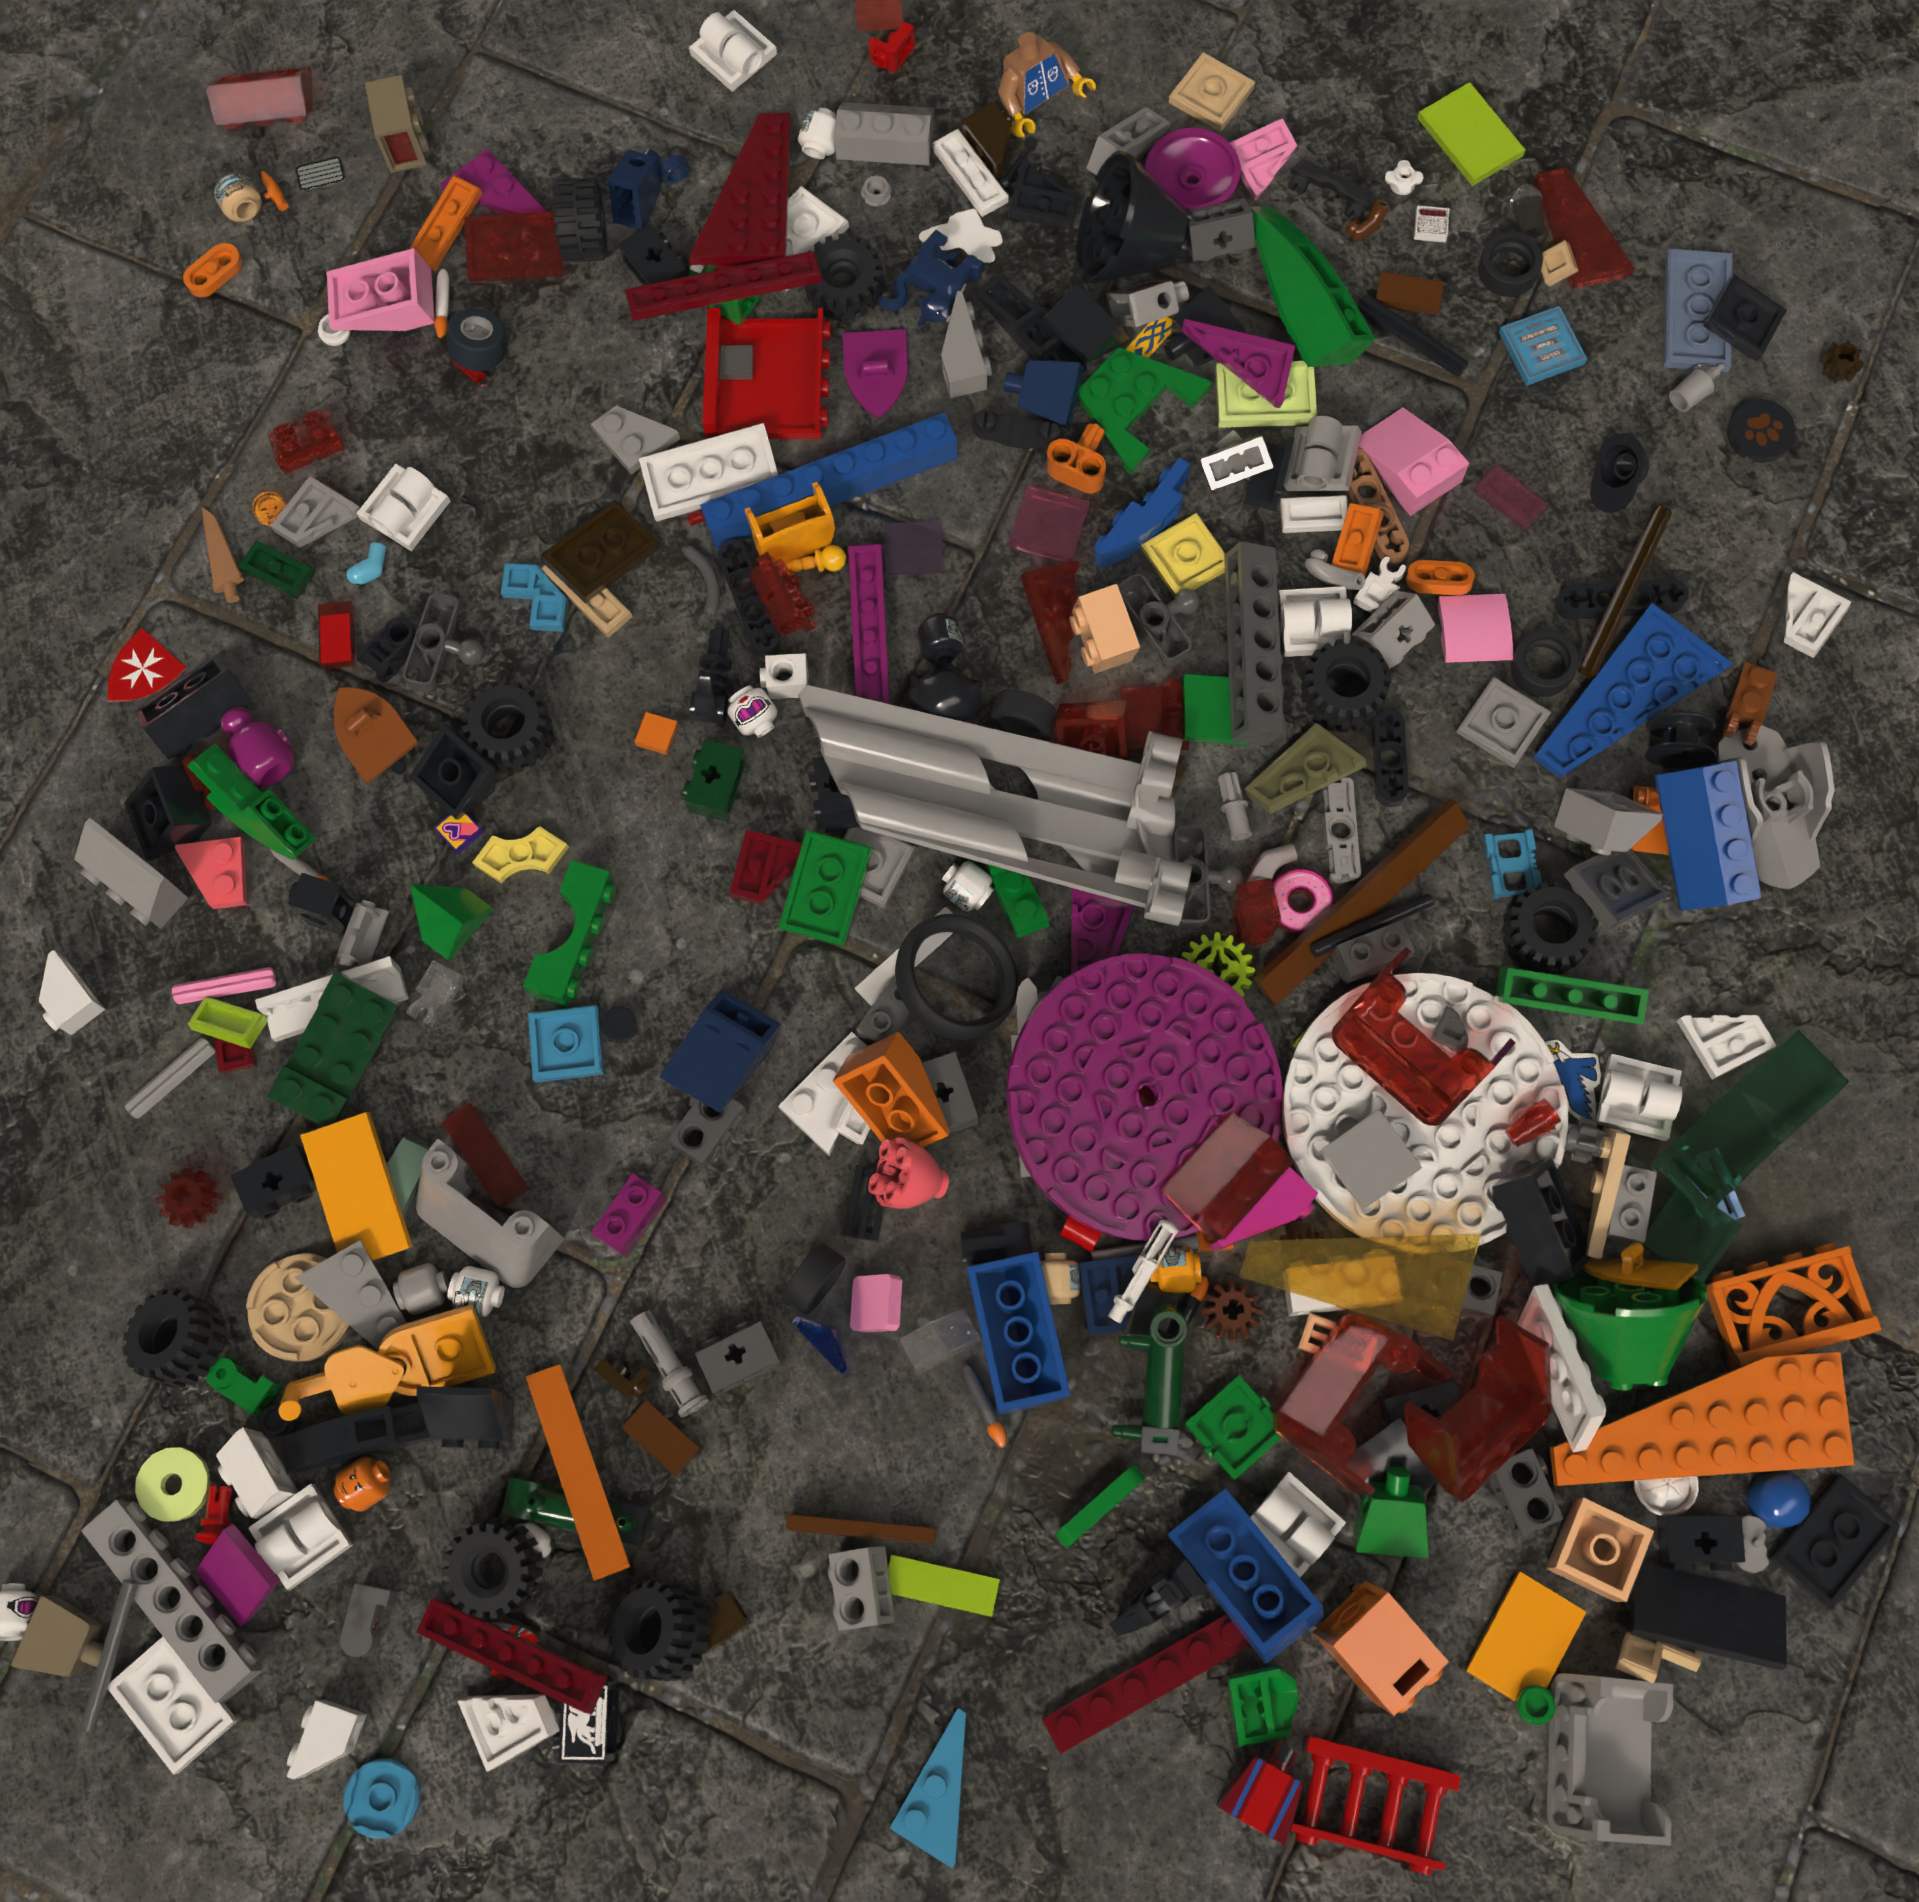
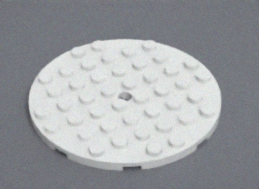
(1459, 1157)

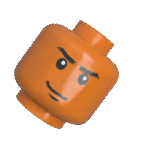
(362, 1483)

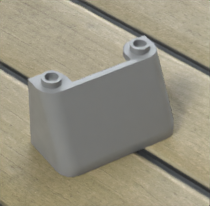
(510, 1250)
(1604, 1759)

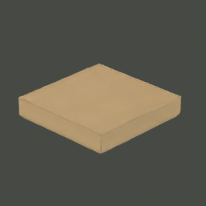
(1211, 92)

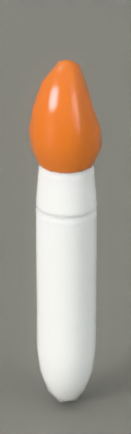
(442, 302)

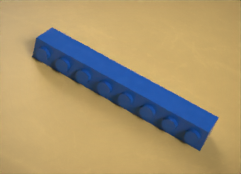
(839, 475)

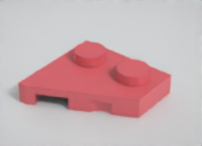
(217, 870)

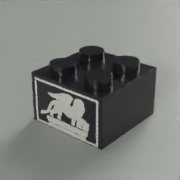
(587, 1736)

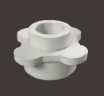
(1401, 185)

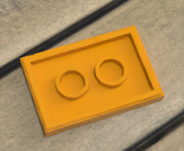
(1525, 1638)

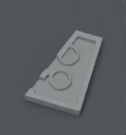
(355, 1292)

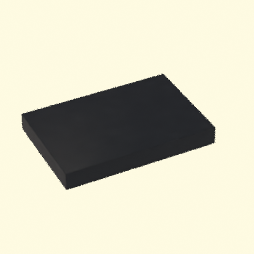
(1834, 1542)

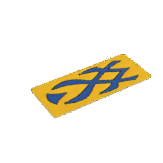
(1151, 337)

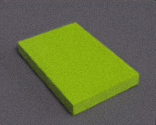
(1471, 134)

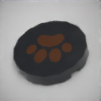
(1761, 430)

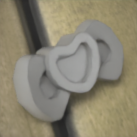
(1754, 1544)

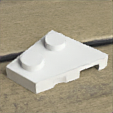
(1811, 614)

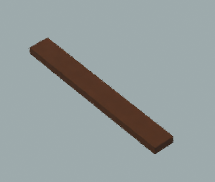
(1364, 899)

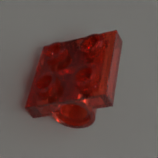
(301, 440)
(780, 594)

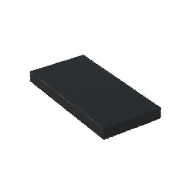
(1709, 1616)

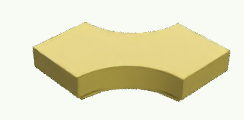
(505, 857)

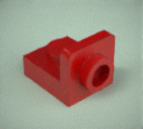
(896, 49)

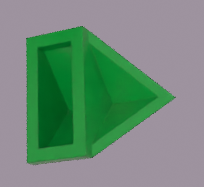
(447, 916)

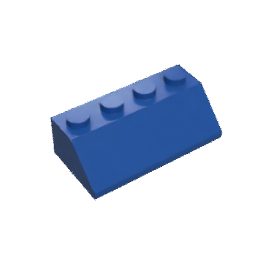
(1708, 836)
(1018, 1333)

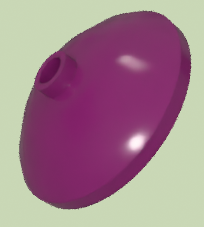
(1198, 158)

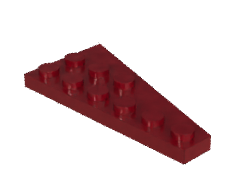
(752, 208)

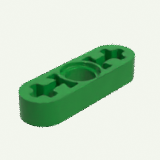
(1100, 1506)

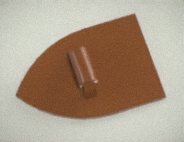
(370, 731)

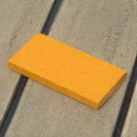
(356, 1187)

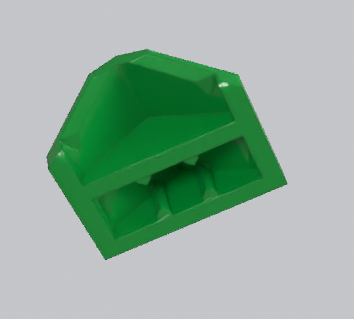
(1262, 1704)

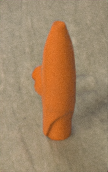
(273, 192)

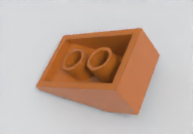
(892, 1092)

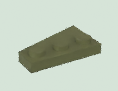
(1303, 769)

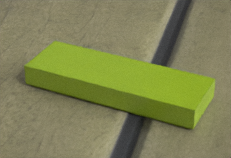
(942, 1585)

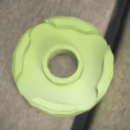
(152, 1479)

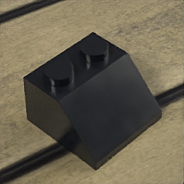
(166, 811)

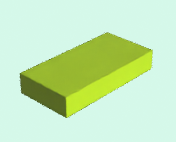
(227, 1022)

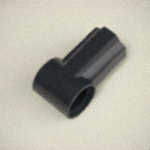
(996, 1243)

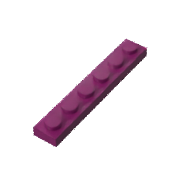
(868, 622)

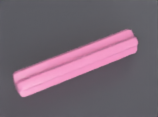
(224, 985)

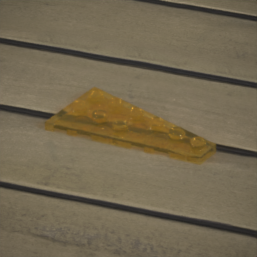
(1393, 1279)

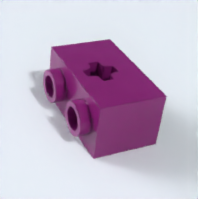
(629, 1215)

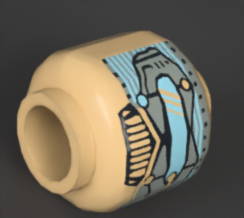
(237, 197)
(1060, 1278)

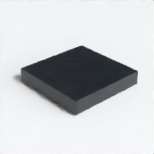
(1745, 318)

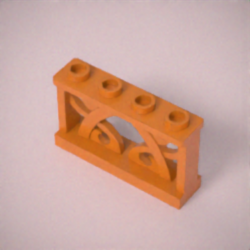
(1839, 1324)

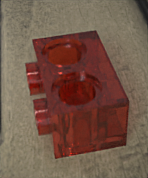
(1255, 911)

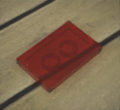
(512, 247)

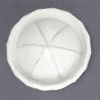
(1667, 1495)

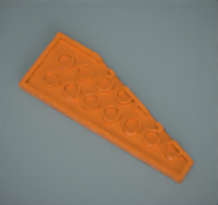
(1747, 1420)

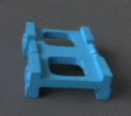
(1524, 863)

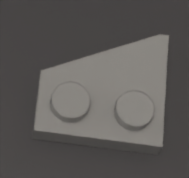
(633, 436)
(313, 513)

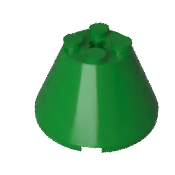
(1629, 1329)

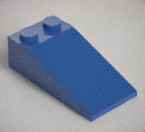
(1247, 1576)

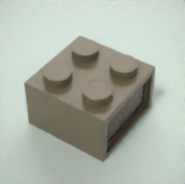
(397, 123)

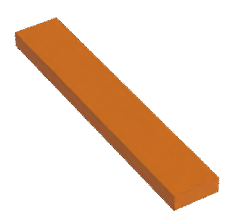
(577, 1472)

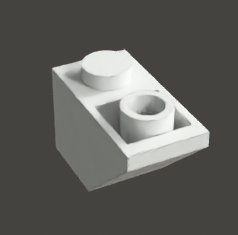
(328, 1736)

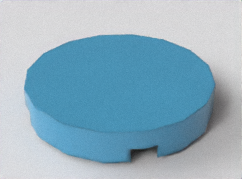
(382, 1798)

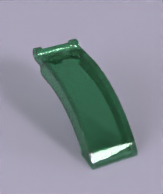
(1750, 1122)

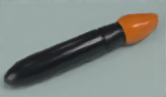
(1192, 1302)

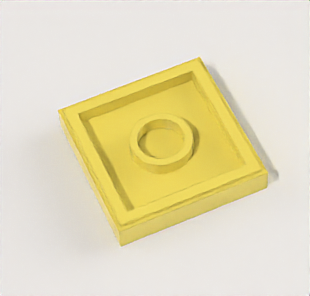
(1185, 555)

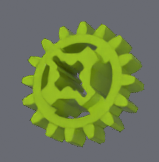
(1229, 969)

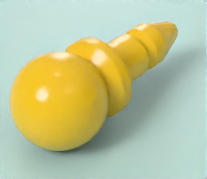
(831, 558)

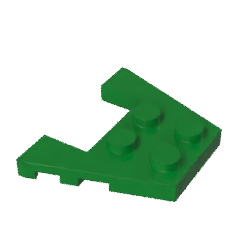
(1125, 390)

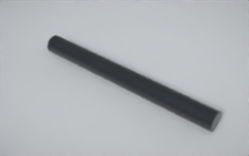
(1375, 923)

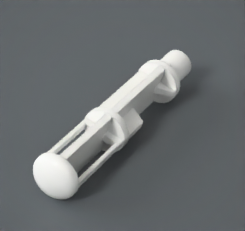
(1143, 1270)

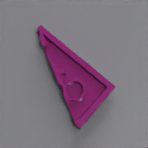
(499, 187)
(1253, 359)

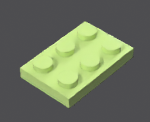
(1243, 407)

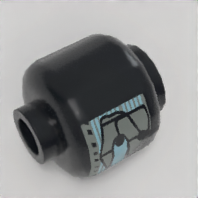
(940, 637)

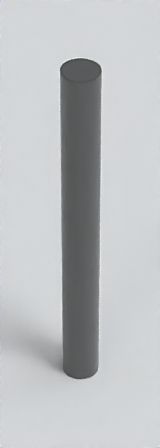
(108, 1655)

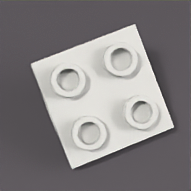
(731, 48)
(404, 506)
(1313, 619)
(1639, 1097)
(1297, 1523)
(299, 1537)

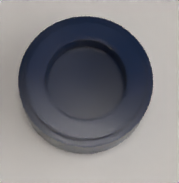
(674, 169)

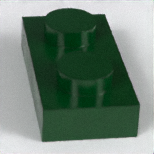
(276, 569)

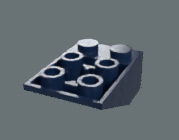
(721, 1051)

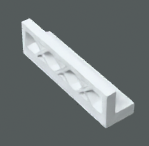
(293, 1008)

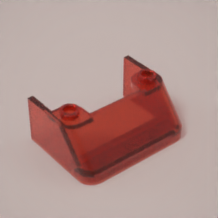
(1403, 1057)
(1332, 1382)
(1491, 1418)

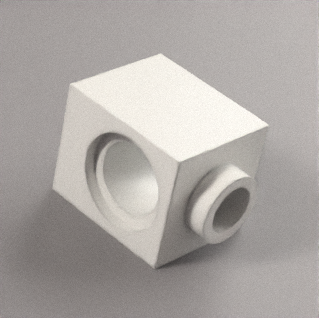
(788, 663)

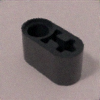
(1150, 1299)

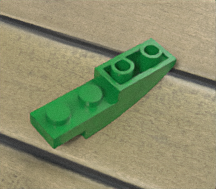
(254, 812)
(1018, 900)

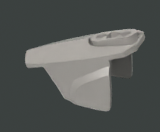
(1784, 804)

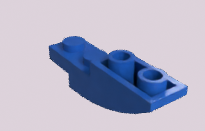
(1143, 521)

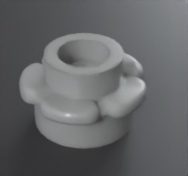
(876, 184)

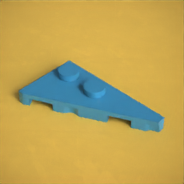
(932, 1807)

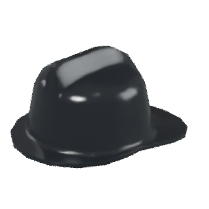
(1618, 472)

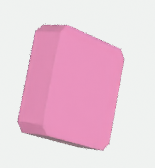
(876, 1303)

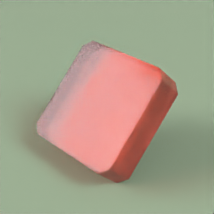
(878, 14)

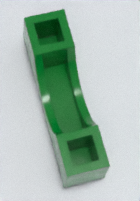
(557, 973)

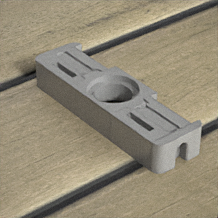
(1342, 852)

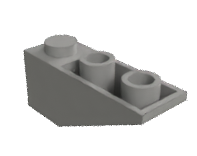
(961, 358)

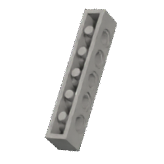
(108, 1535)

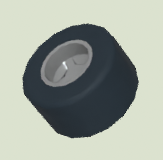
(476, 339)

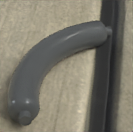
(710, 577)

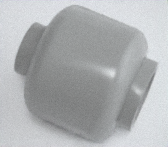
(421, 1289)

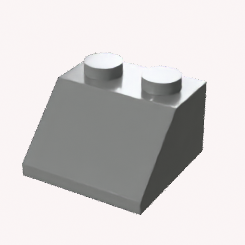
(1604, 820)

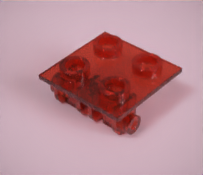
(1154, 710)

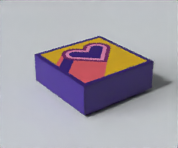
(459, 832)

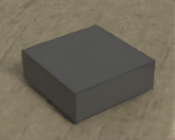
(736, 362)

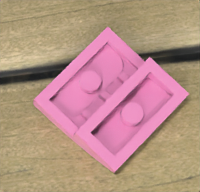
(1475, 628)

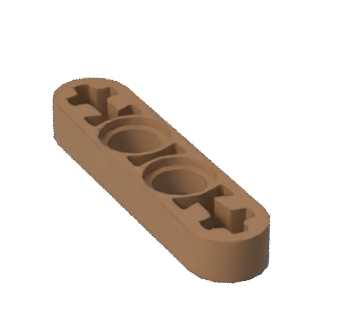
(1381, 501)

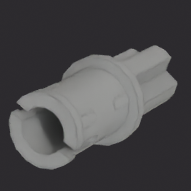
(1234, 806)

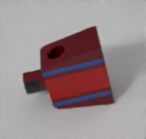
(1265, 1794)

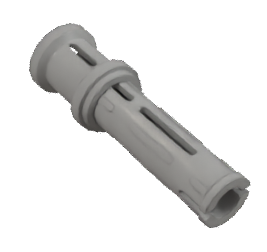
(676, 1377)

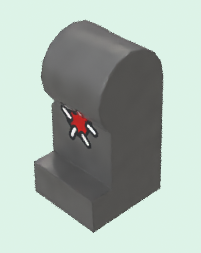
(363, 1617)

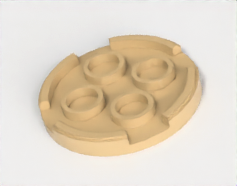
(288, 1316)

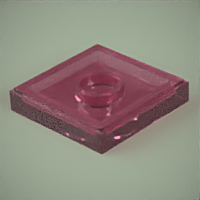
(1049, 524)

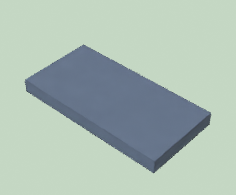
(1691, 290)

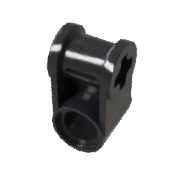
(388, 649)

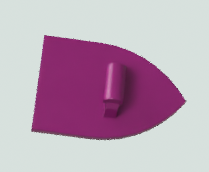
(876, 368)

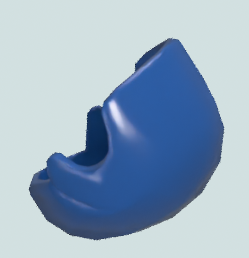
(1779, 1499)

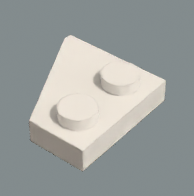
(1726, 1041)

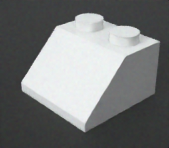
(255, 1472)

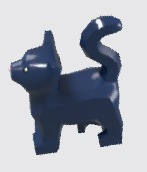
(933, 274)

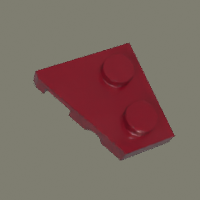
(762, 866)

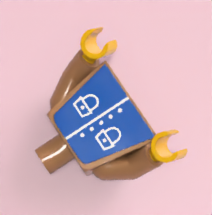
(1035, 75)

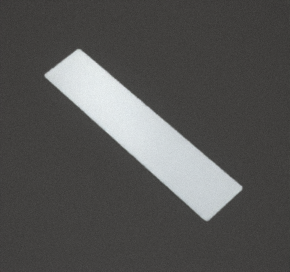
(878, 980)

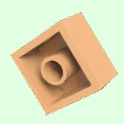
(1104, 629)
(1600, 1550)

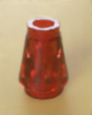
(1533, 1123)

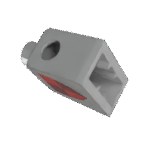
(1146, 302)

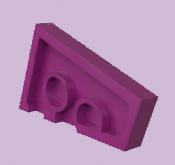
(1096, 928)

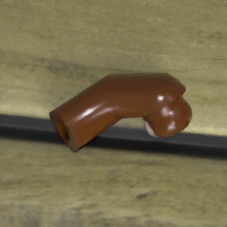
(1359, 230)

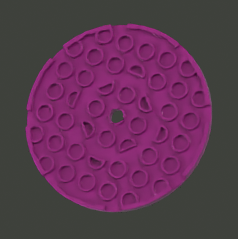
(1080, 1076)

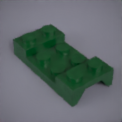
(334, 1050)

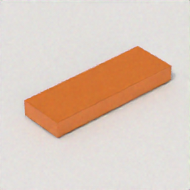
(446, 221)

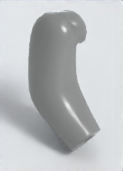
(1331, 574)
(1270, 861)

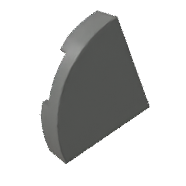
(1450, 1030)

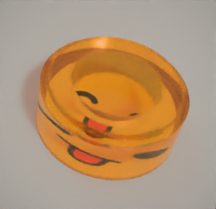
(267, 507)

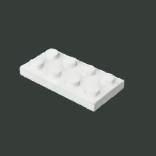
(706, 470)
(1571, 1387)

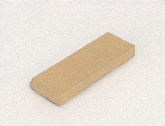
(603, 610)

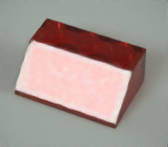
(261, 97)
(1226, 1176)

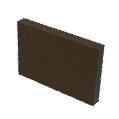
(600, 551)

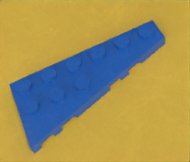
(1640, 679)

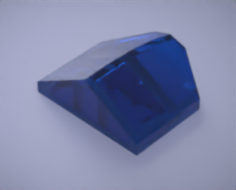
(826, 1341)

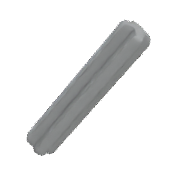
(169, 1078)

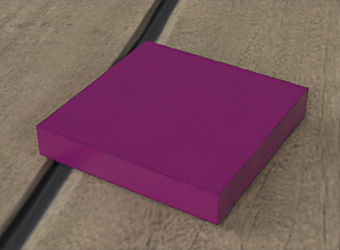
(237, 1575)

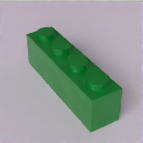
(1572, 995)

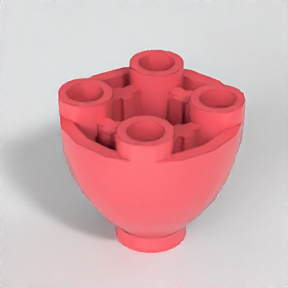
(906, 1175)

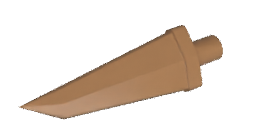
(222, 562)

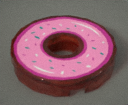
(1304, 882)

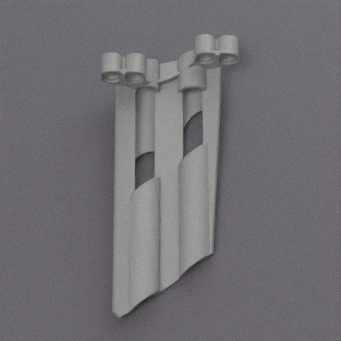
(926, 785)

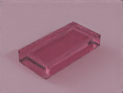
(1510, 498)

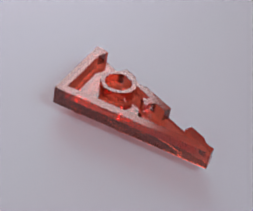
(1052, 601)

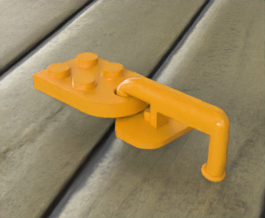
(435, 1349)

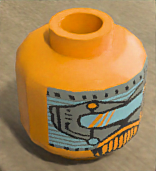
(1178, 1270)

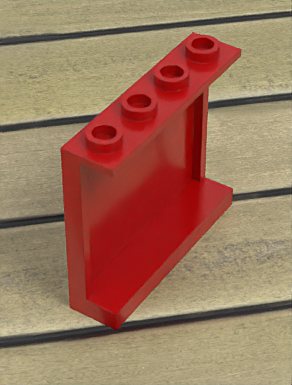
(786, 377)

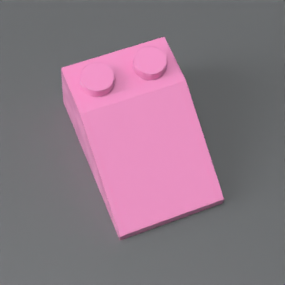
(382, 294)
(1413, 459)

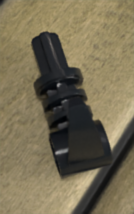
(709, 700)

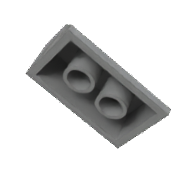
(884, 133)
(127, 876)

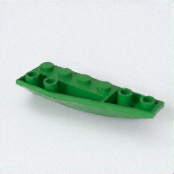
(1309, 293)

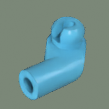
(369, 568)

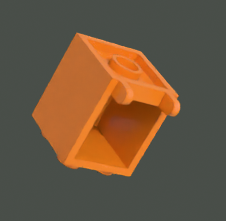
(1380, 1648)

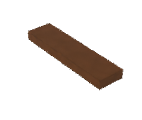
(861, 1529)

